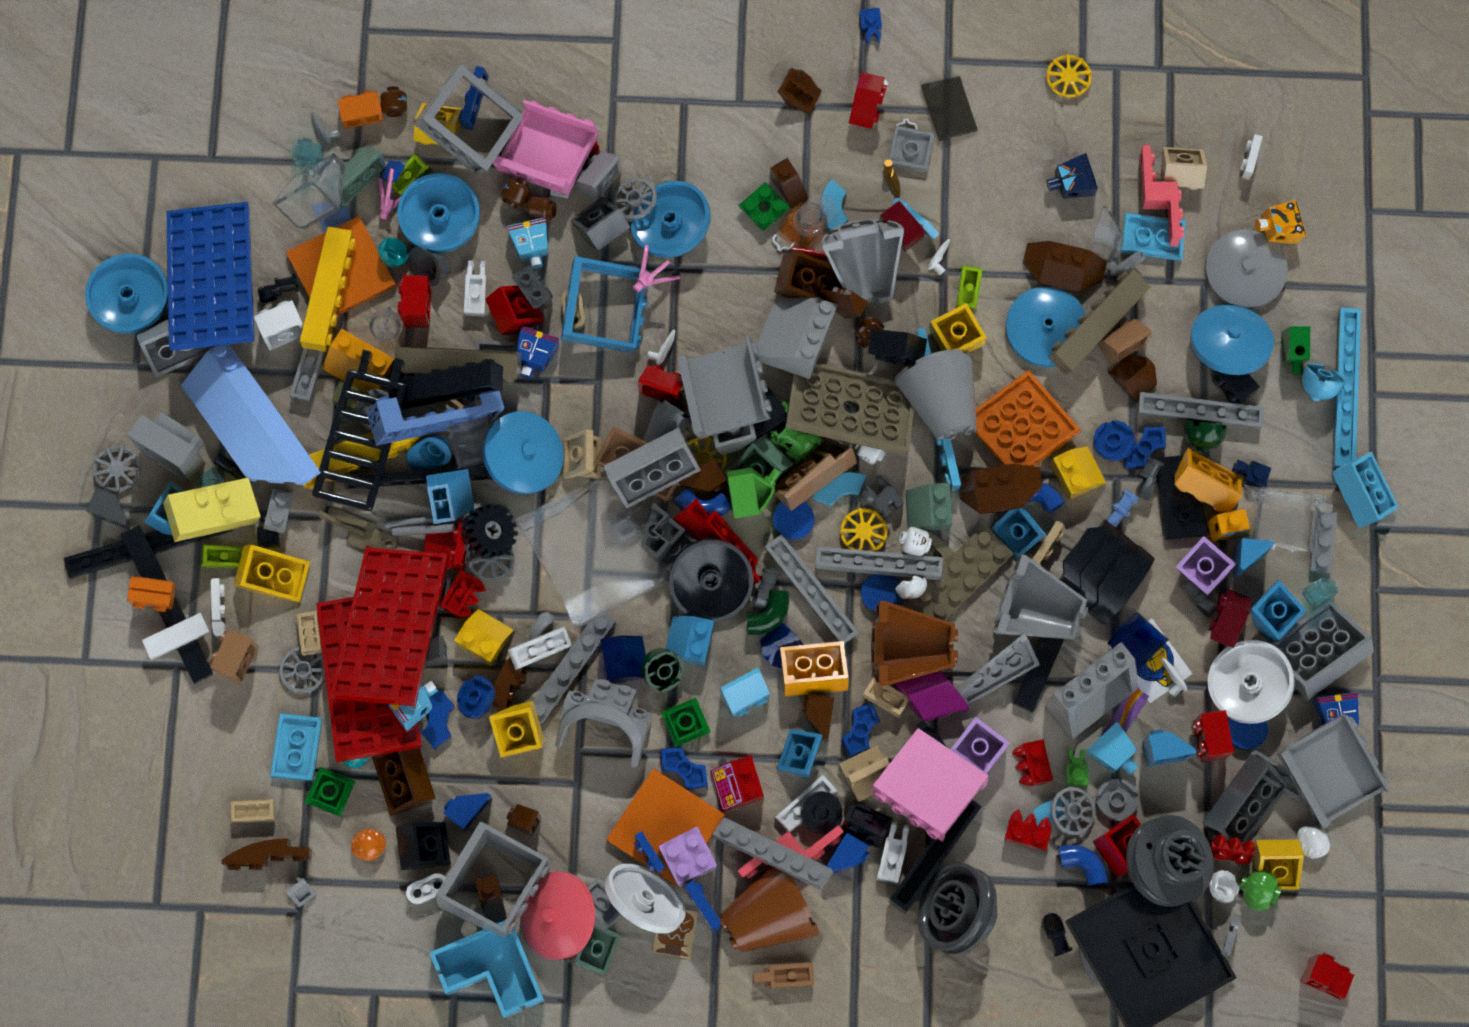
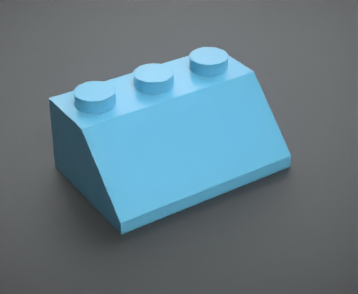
(1365, 490)

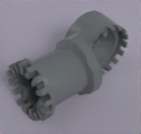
(1149, 471)
(768, 584)
(1202, 602)

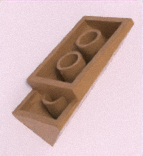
(814, 474)

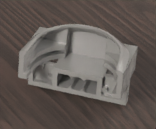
(609, 705)

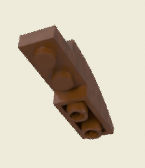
(507, 679)
(257, 854)

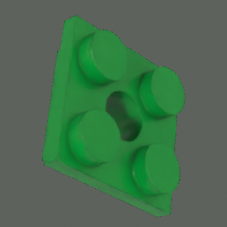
(768, 196)
(683, 735)
(330, 804)

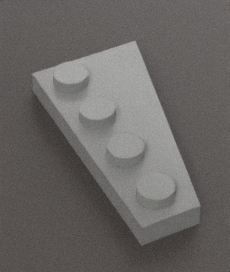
(1003, 668)

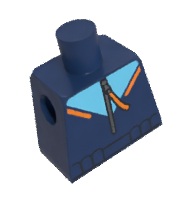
(1074, 178)

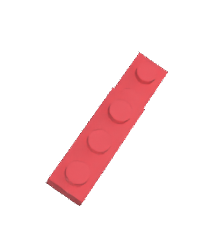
(1161, 195)
(815, 851)

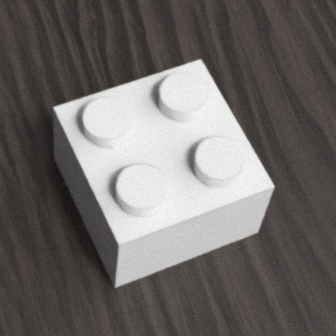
(279, 324)

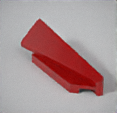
(702, 526)

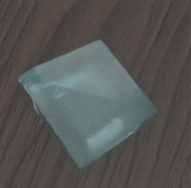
(210, 478)

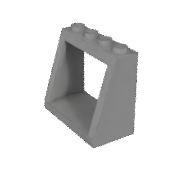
(448, 140)
(1094, 691)
(492, 838)

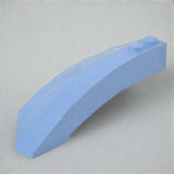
(246, 420)

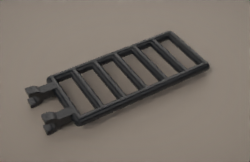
(334, 433)

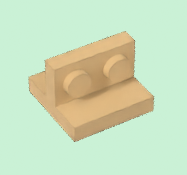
(579, 455)
(863, 771)

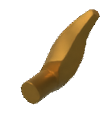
(892, 177)

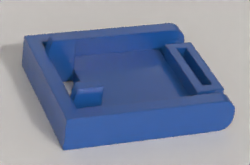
(695, 893)

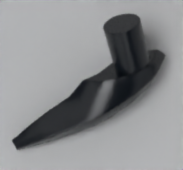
(923, 726)

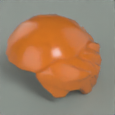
(368, 844)

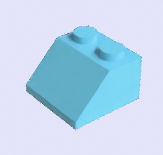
(745, 693)

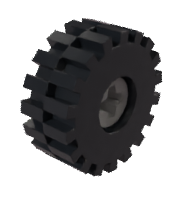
(480, 538)

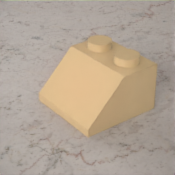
(1184, 166)

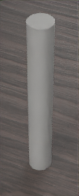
(427, 529)

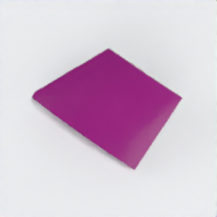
(932, 696)

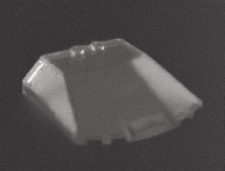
(593, 549)

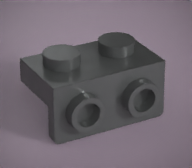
(530, 285)

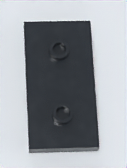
(1181, 512)

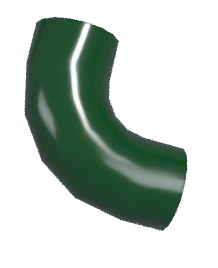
(773, 616)

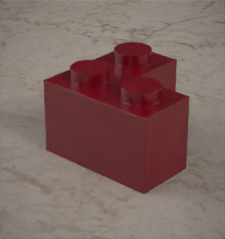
(912, 229)
(1232, 615)

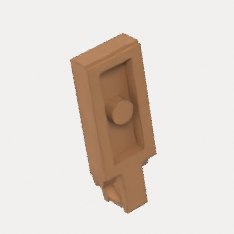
(786, 976)

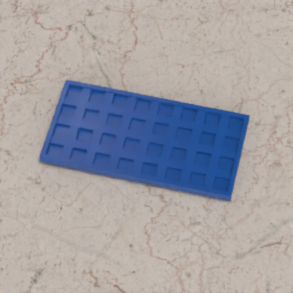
(209, 276)

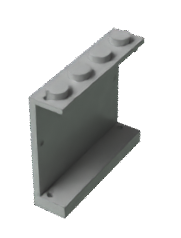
(725, 389)

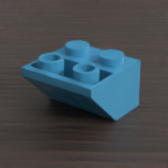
(449, 495)

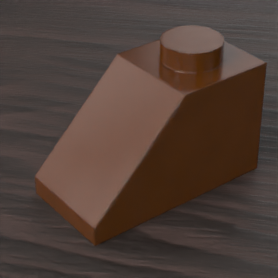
(788, 182)
(707, 480)
(819, 713)
(523, 819)
(491, 898)

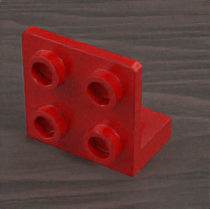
(450, 544)

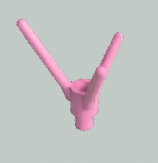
(386, 203)
(647, 279)

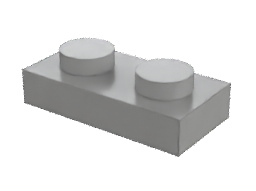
(278, 510)

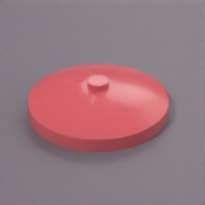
(559, 916)

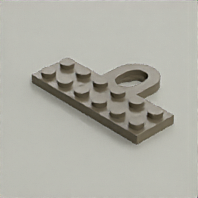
(961, 573)

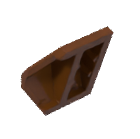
(799, 90)
(1135, 375)

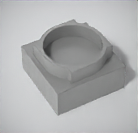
(168, 445)

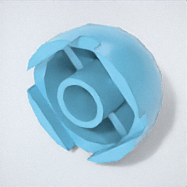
(1320, 382)

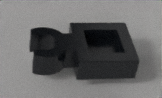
(265, 537)

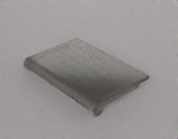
(949, 108)

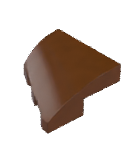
(848, 302)

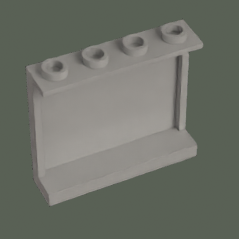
(1333, 769)

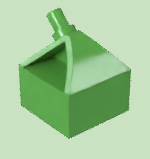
(750, 491)

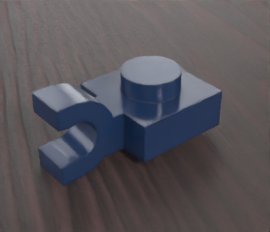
(1255, 472)

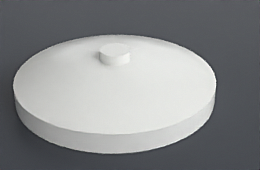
(1251, 681)
(645, 898)

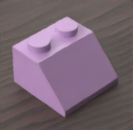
(1205, 565)

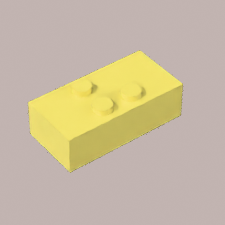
(211, 509)

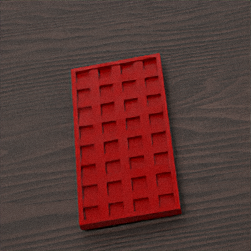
(389, 626)
(357, 726)

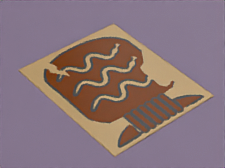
(679, 942)

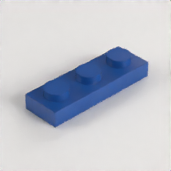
(472, 101)

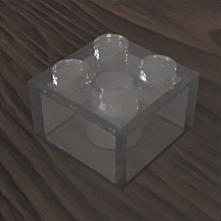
(467, 442)

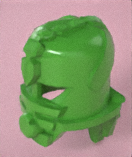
(801, 443)

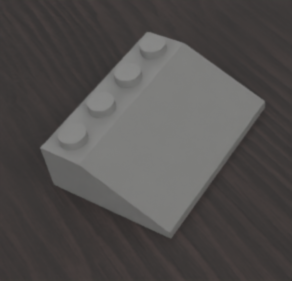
(795, 334)
(1323, 648)

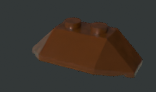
(1064, 266)
(1000, 487)

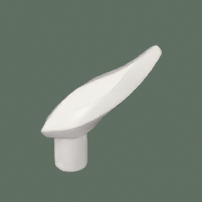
(934, 263)
(664, 350)
(1175, 677)

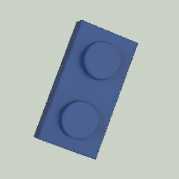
(653, 860)

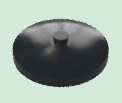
(711, 579)

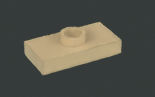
(309, 633)
(252, 811)

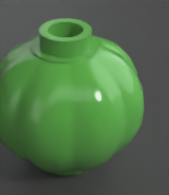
(1260, 890)

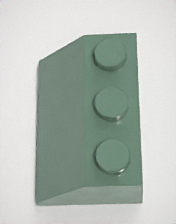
(361, 171)

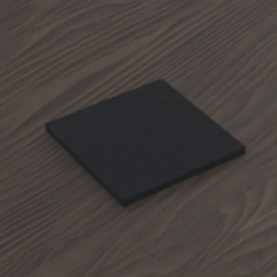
(1149, 955)

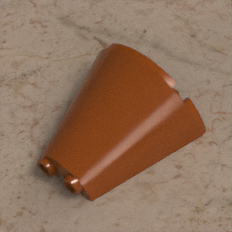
(910, 644)
(768, 913)

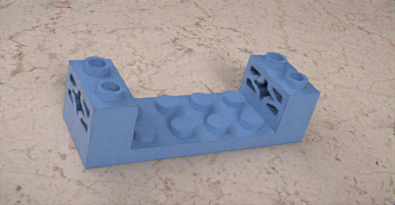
(389, 426)

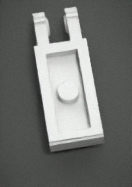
(475, 291)
(218, 610)
(893, 856)

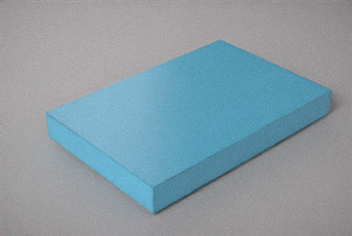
(1150, 237)
(296, 747)

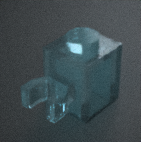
(307, 153)
(1320, 591)

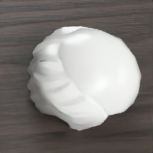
(912, 589)
(1313, 841)
(1223, 886)

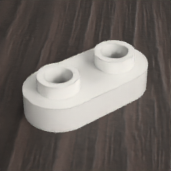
(427, 888)

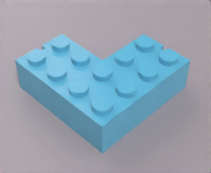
(490, 958)

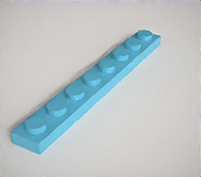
(1347, 399)
(947, 456)

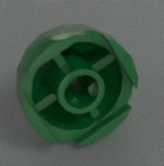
(1204, 434)
(662, 669)

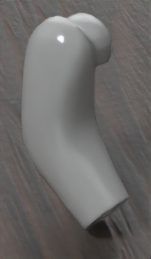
(1126, 265)
(540, 625)

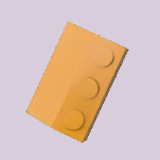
(346, 354)
(1208, 481)
(814, 668)

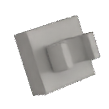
(300, 892)

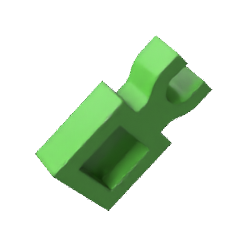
(1076, 771)

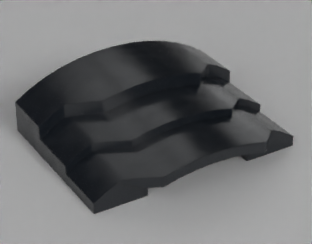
(1105, 569)

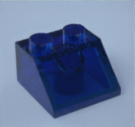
(1140, 639)
(623, 657)

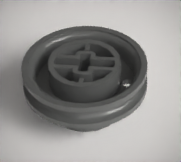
(1169, 860)
(957, 909)

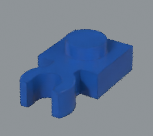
(871, 22)

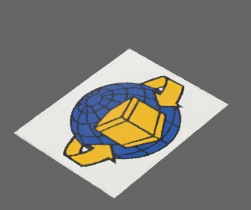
(1154, 678)

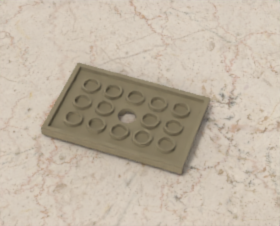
(882, 417)

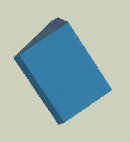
(1019, 531)
(1248, 552)
(799, 753)

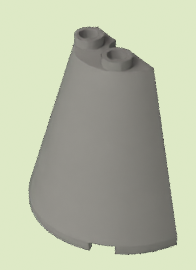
(866, 257)
(942, 392)
(1039, 604)

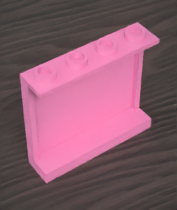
(548, 148)
(929, 784)

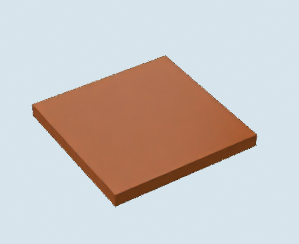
(367, 273)
(1023, 423)
(662, 813)

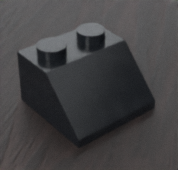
(422, 845)

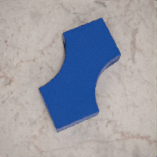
(1151, 441)
(864, 720)
(437, 729)
(676, 762)

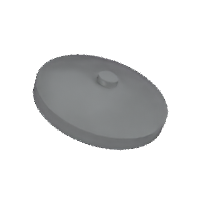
(1246, 269)

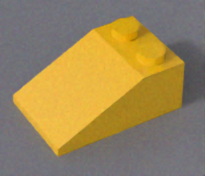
(271, 573)

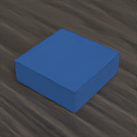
(398, 168)

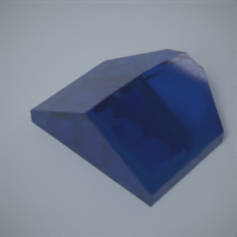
(772, 641)

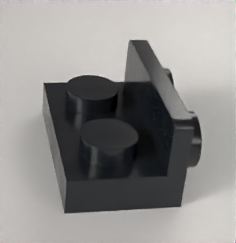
(866, 824)

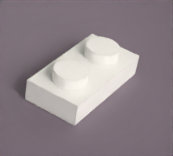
(1249, 164)

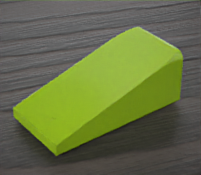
(414, 169)
(969, 286)
(220, 556)

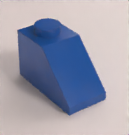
(466, 808)
(848, 854)

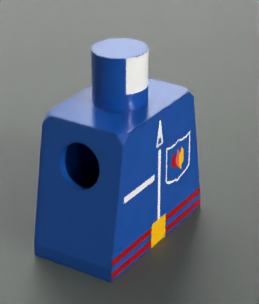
(536, 350)
(1333, 706)

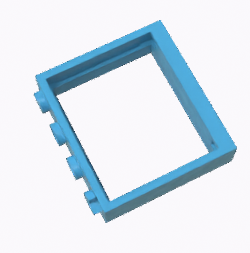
(608, 269)

